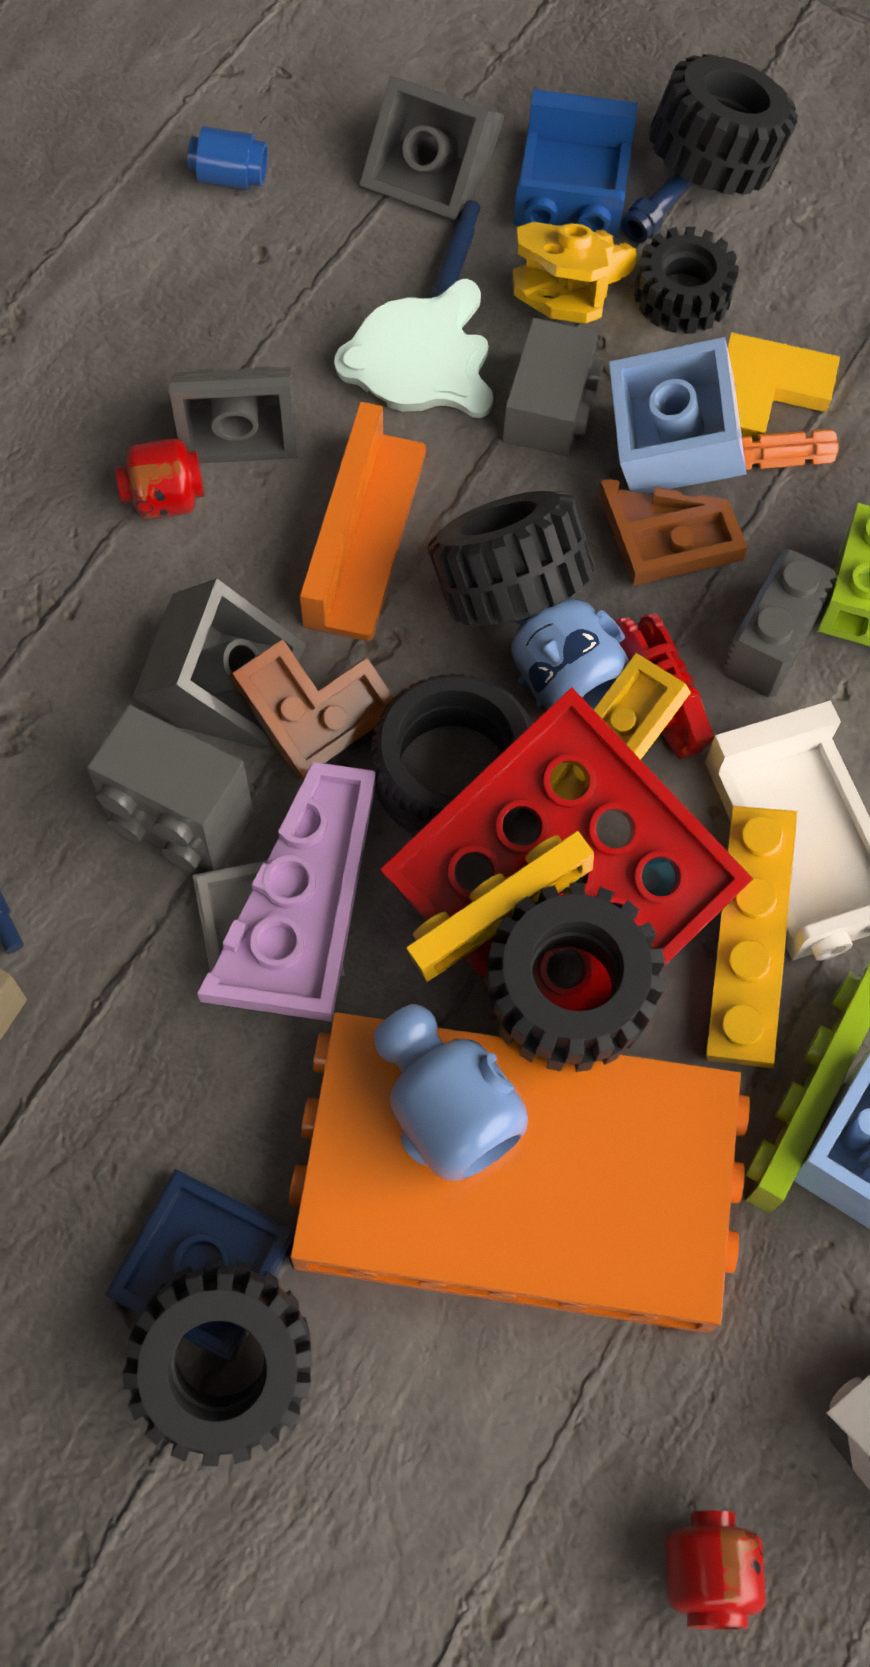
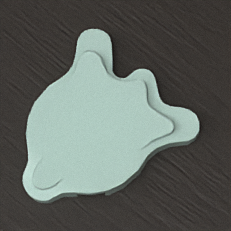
(419, 355)

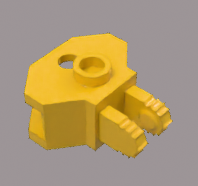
(570, 267)

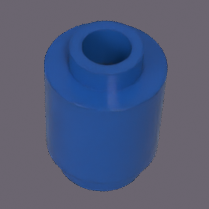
(228, 158)

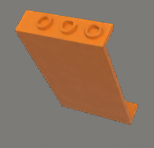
(594, 1212)

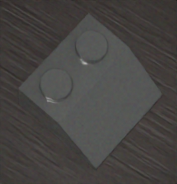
(430, 148)
(235, 413)
(197, 646)

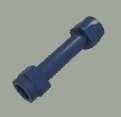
(646, 215)

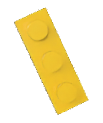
(635, 709)
(449, 939)

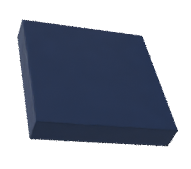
(192, 1227)

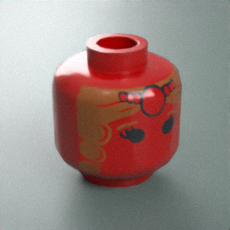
(160, 478)
(715, 1572)

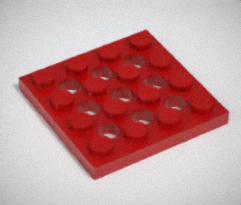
(615, 781)

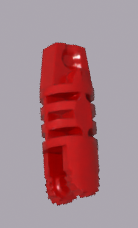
(689, 727)

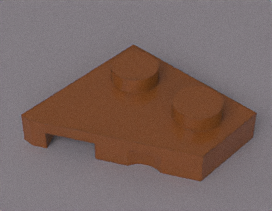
(670, 531)

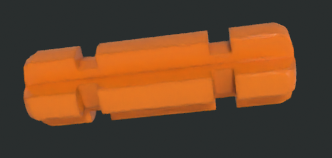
(790, 449)

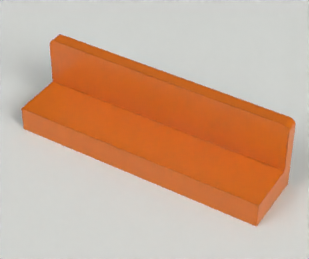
(361, 529)

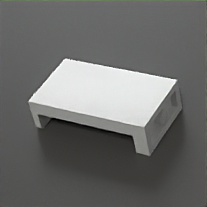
(797, 768)

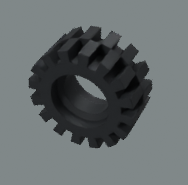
(688, 256)

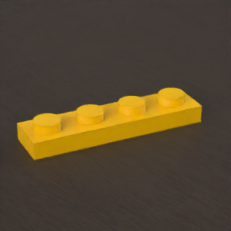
(753, 940)

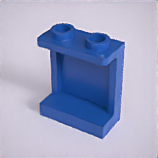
(575, 161)

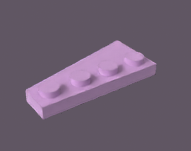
(297, 920)

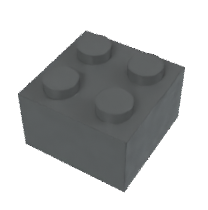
(171, 791)

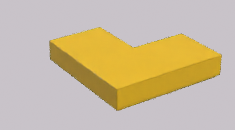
(779, 373)

